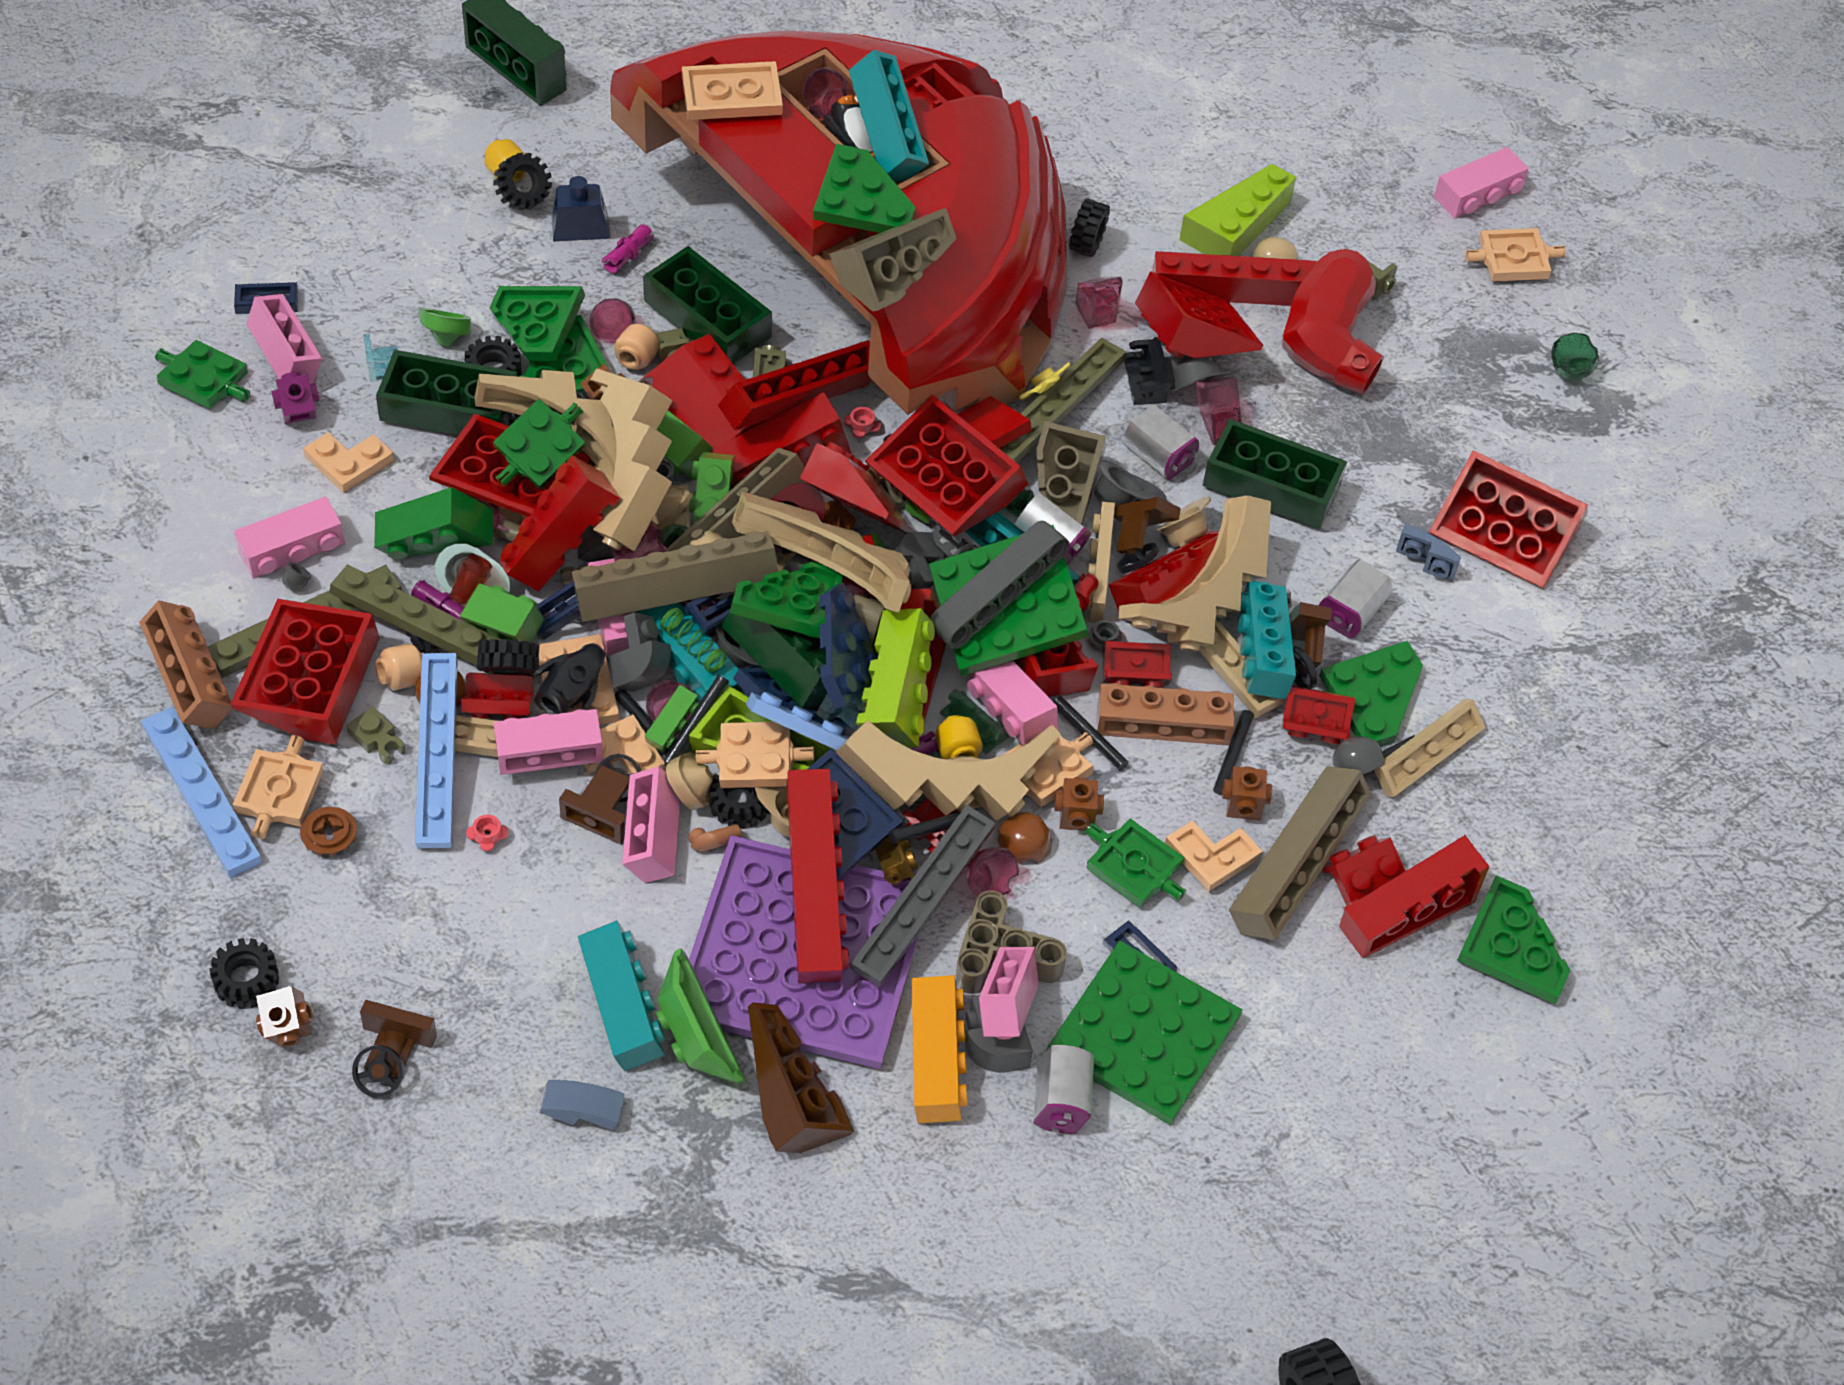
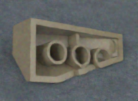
(888, 263)
(1069, 467)

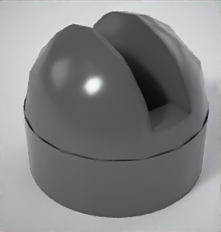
(295, 577)

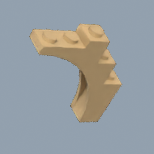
(558, 392)
(800, 530)
(1235, 560)
(904, 774)

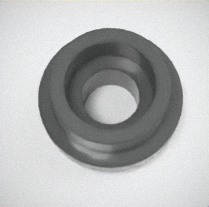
(1104, 628)

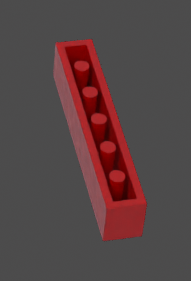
(1236, 277)
(784, 388)
(815, 877)

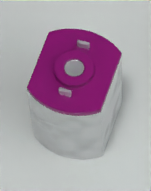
(1161, 442)
(1043, 509)
(1356, 598)
(1064, 1089)

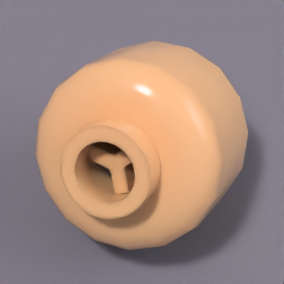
(636, 346)
(399, 666)

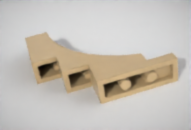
(636, 415)

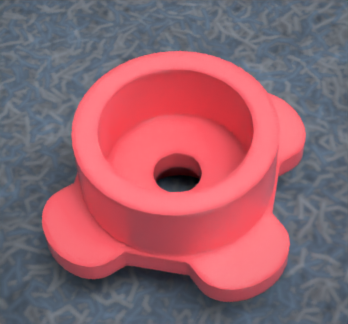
(862, 422)
(484, 824)

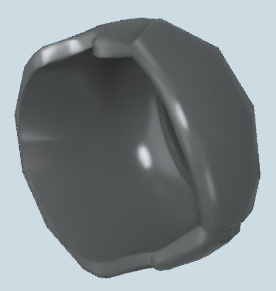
(1358, 754)

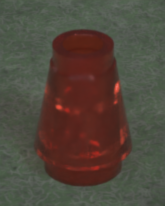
(471, 572)

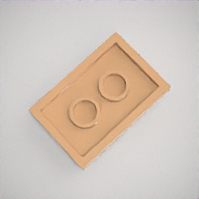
(732, 90)
(605, 698)

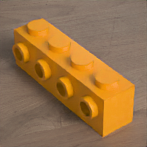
(936, 1049)

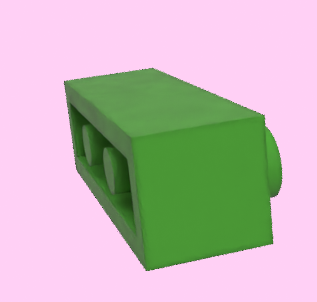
(672, 719)

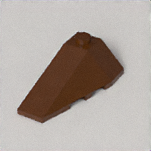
(792, 1097)

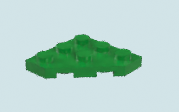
(861, 193)
(537, 317)
(577, 355)
(787, 598)
(1381, 689)
(1515, 943)

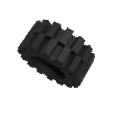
(537, 174)
(1089, 227)
(495, 351)
(508, 656)
(735, 811)
(239, 956)

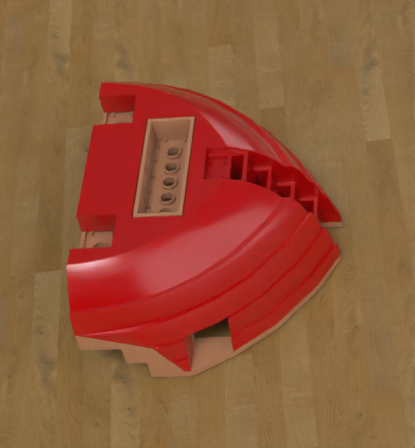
(987, 165)

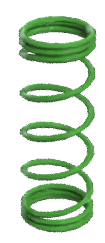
(711, 658)

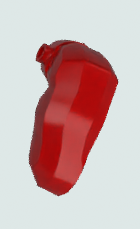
(1325, 316)

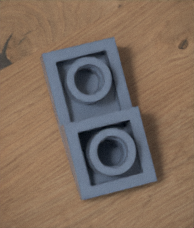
(1438, 557)
(575, 1100)

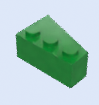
(433, 524)

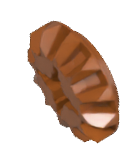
(314, 826)

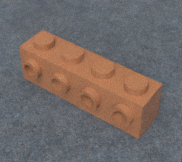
(186, 665)
(1165, 714)

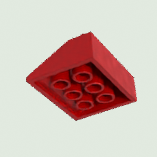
(1193, 320)
(696, 382)
(474, 463)
(947, 468)
(850, 483)
(1509, 519)
(307, 669)

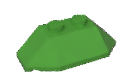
(694, 1023)

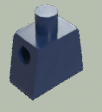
(579, 212)

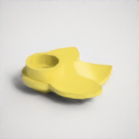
(1044, 381)

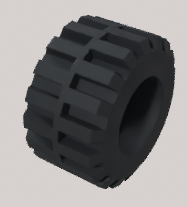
(1317, 1364)

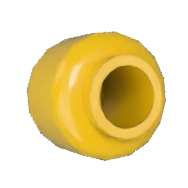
(498, 152)
(958, 737)

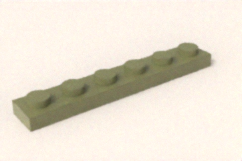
(409, 613)
(236, 650)

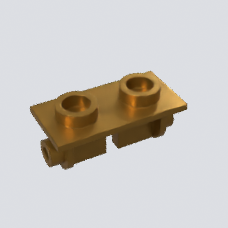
(896, 861)

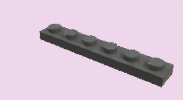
(922, 896)

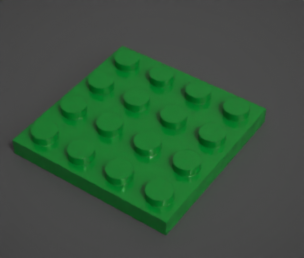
(1034, 622)
(1148, 1031)

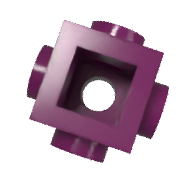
(295, 397)

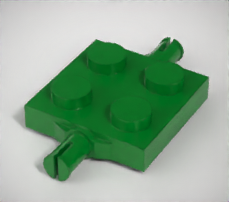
(202, 374)
(539, 444)
(1135, 862)

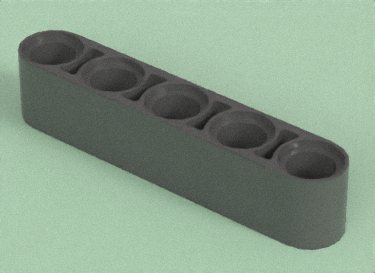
(999, 584)

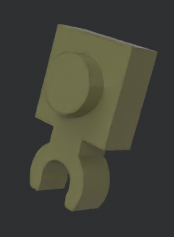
(374, 732)

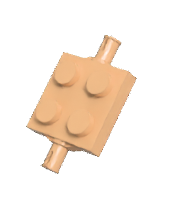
(1515, 254)
(754, 755)
(1061, 764)
(278, 787)

